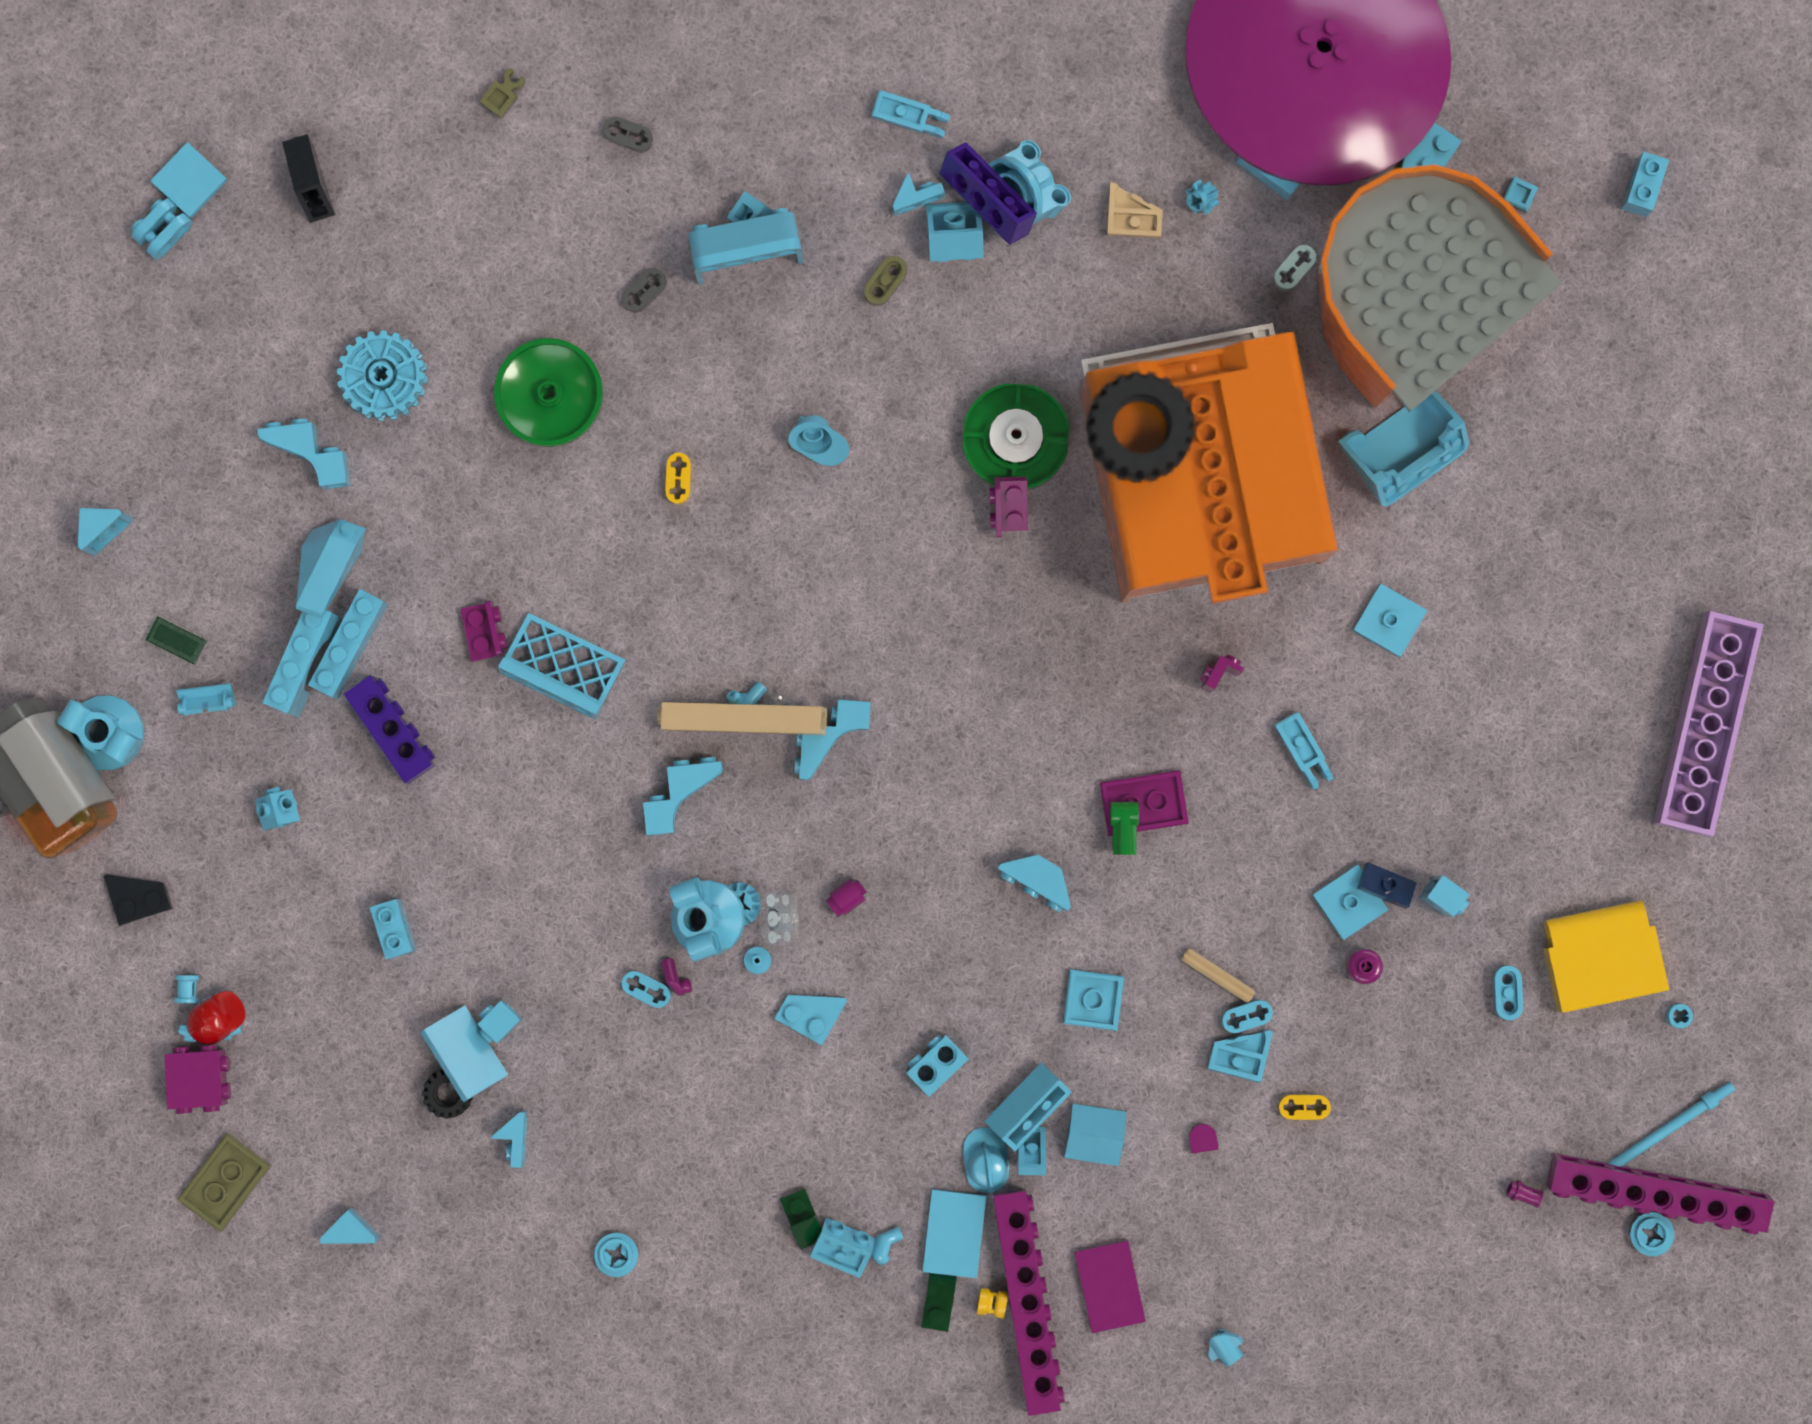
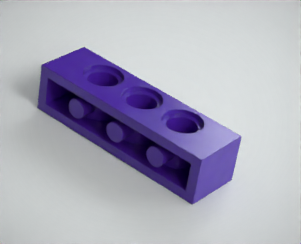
(987, 193)
(360, 699)

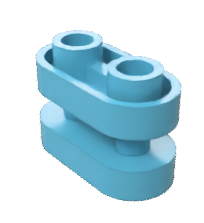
(145, 229)

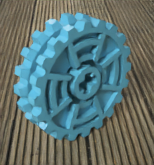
(361, 378)

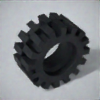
(433, 1102)

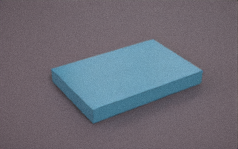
(464, 1053)
(954, 1233)

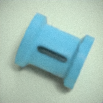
(186, 989)

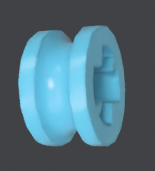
(1679, 1024)

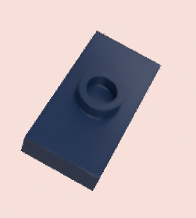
(1386, 885)

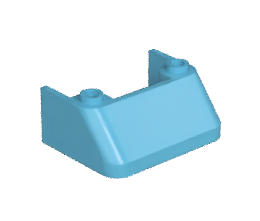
(744, 242)

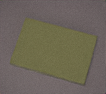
(224, 1182)

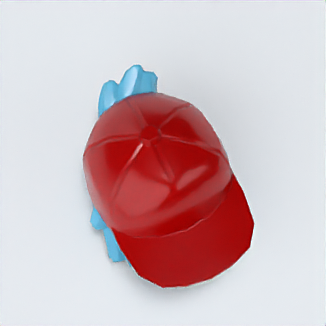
(214, 1019)

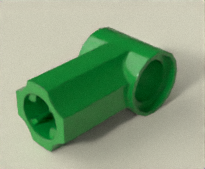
(1124, 819)

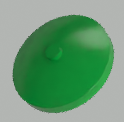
(548, 392)

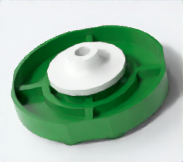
(1019, 410)

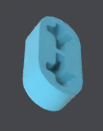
(642, 995)
(1248, 1023)

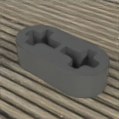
(625, 140)
(640, 285)

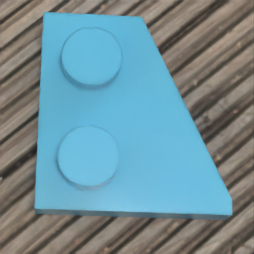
(811, 1015)

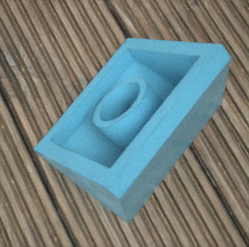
(100, 527)
(1095, 1134)

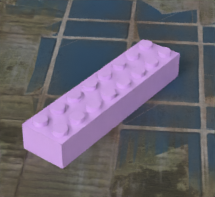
(1708, 724)

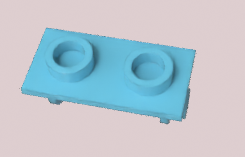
(207, 697)

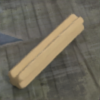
(1218, 975)

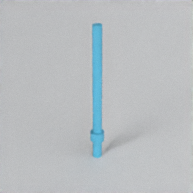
(1708, 1101)

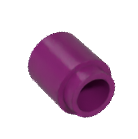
(846, 897)

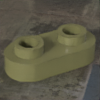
(884, 281)

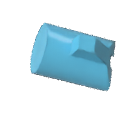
(1225, 1346)

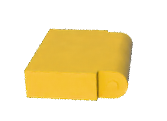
(1603, 957)

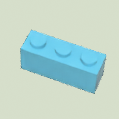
(1027, 1106)

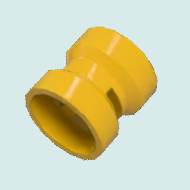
(986, 1300)

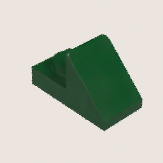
(802, 1218)
(939, 1302)

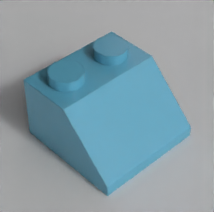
(954, 232)

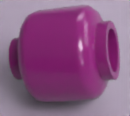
(1356, 971)

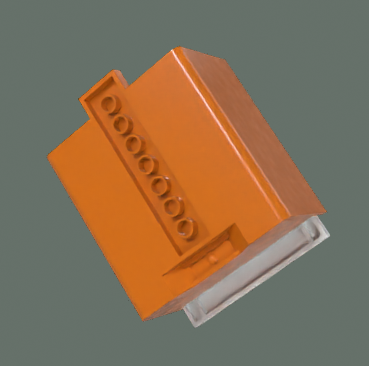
(1248, 486)

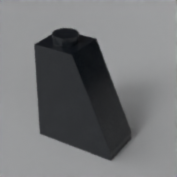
(308, 178)

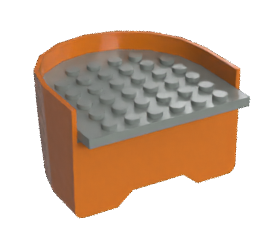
(1425, 279)

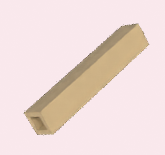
(743, 718)

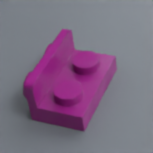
(1010, 505)
(483, 631)

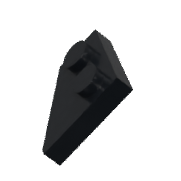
(136, 898)

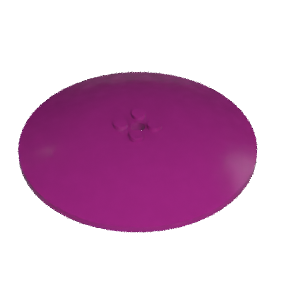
(1314, 111)

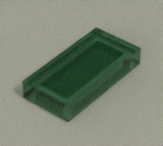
(176, 640)

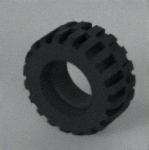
(1145, 389)

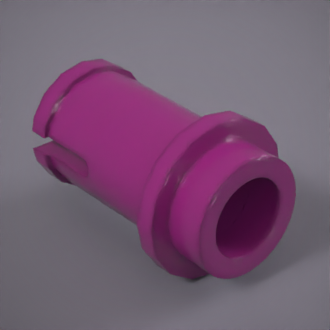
(1523, 1193)

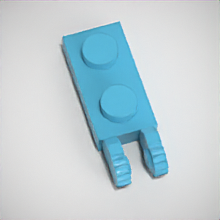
(908, 114)
(1303, 748)

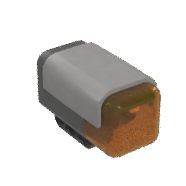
(50, 781)

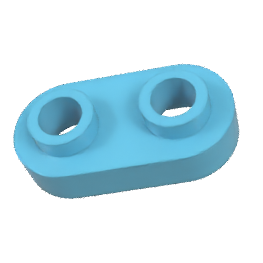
(1508, 992)

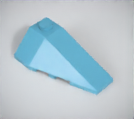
(325, 564)

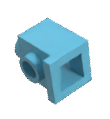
(748, 208)

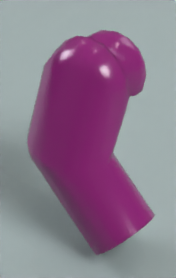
(672, 979)

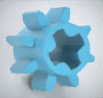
(1202, 197)

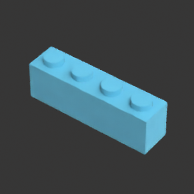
(348, 644)

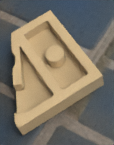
(1132, 216)

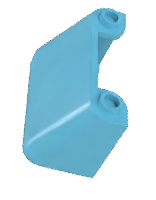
(1406, 448)

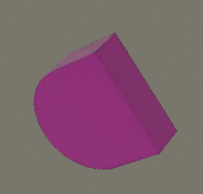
(1203, 1139)

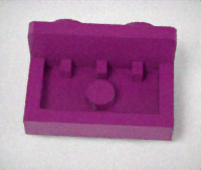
(1213, 673)

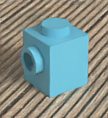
(498, 1021)

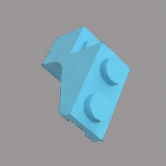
(302, 441)
(814, 748)
(683, 782)

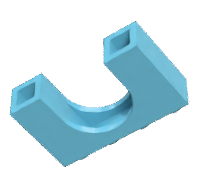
(288, 684)

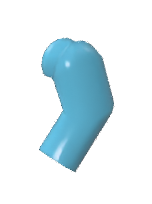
(749, 698)
(883, 1244)

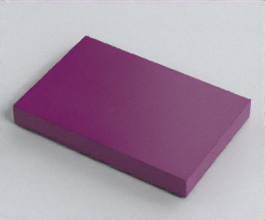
(1158, 795)
(1110, 1286)

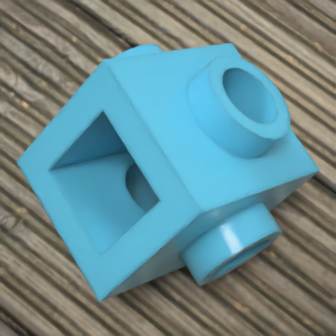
(276, 809)

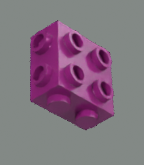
(197, 1079)

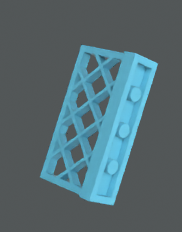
(551, 687)

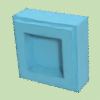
(1520, 194)

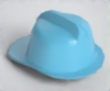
(818, 441)
(985, 1160)

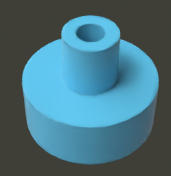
(763, 965)

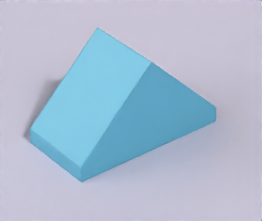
(350, 1229)

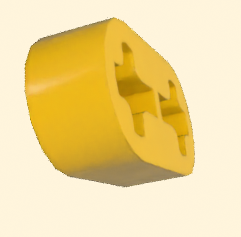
(671, 478)
(1304, 1113)

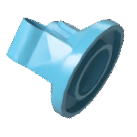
(1032, 180)
(124, 726)
(723, 916)

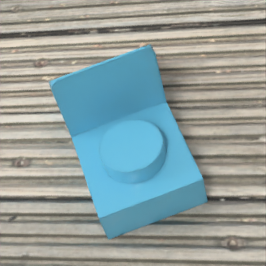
(911, 199)
(515, 1131)
(1032, 1154)

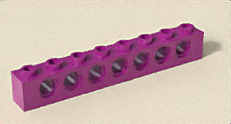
(1755, 1219)
(1036, 1400)

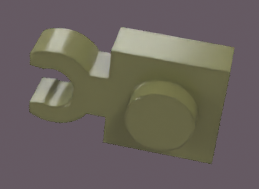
(500, 97)

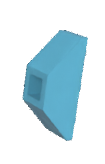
(1039, 878)

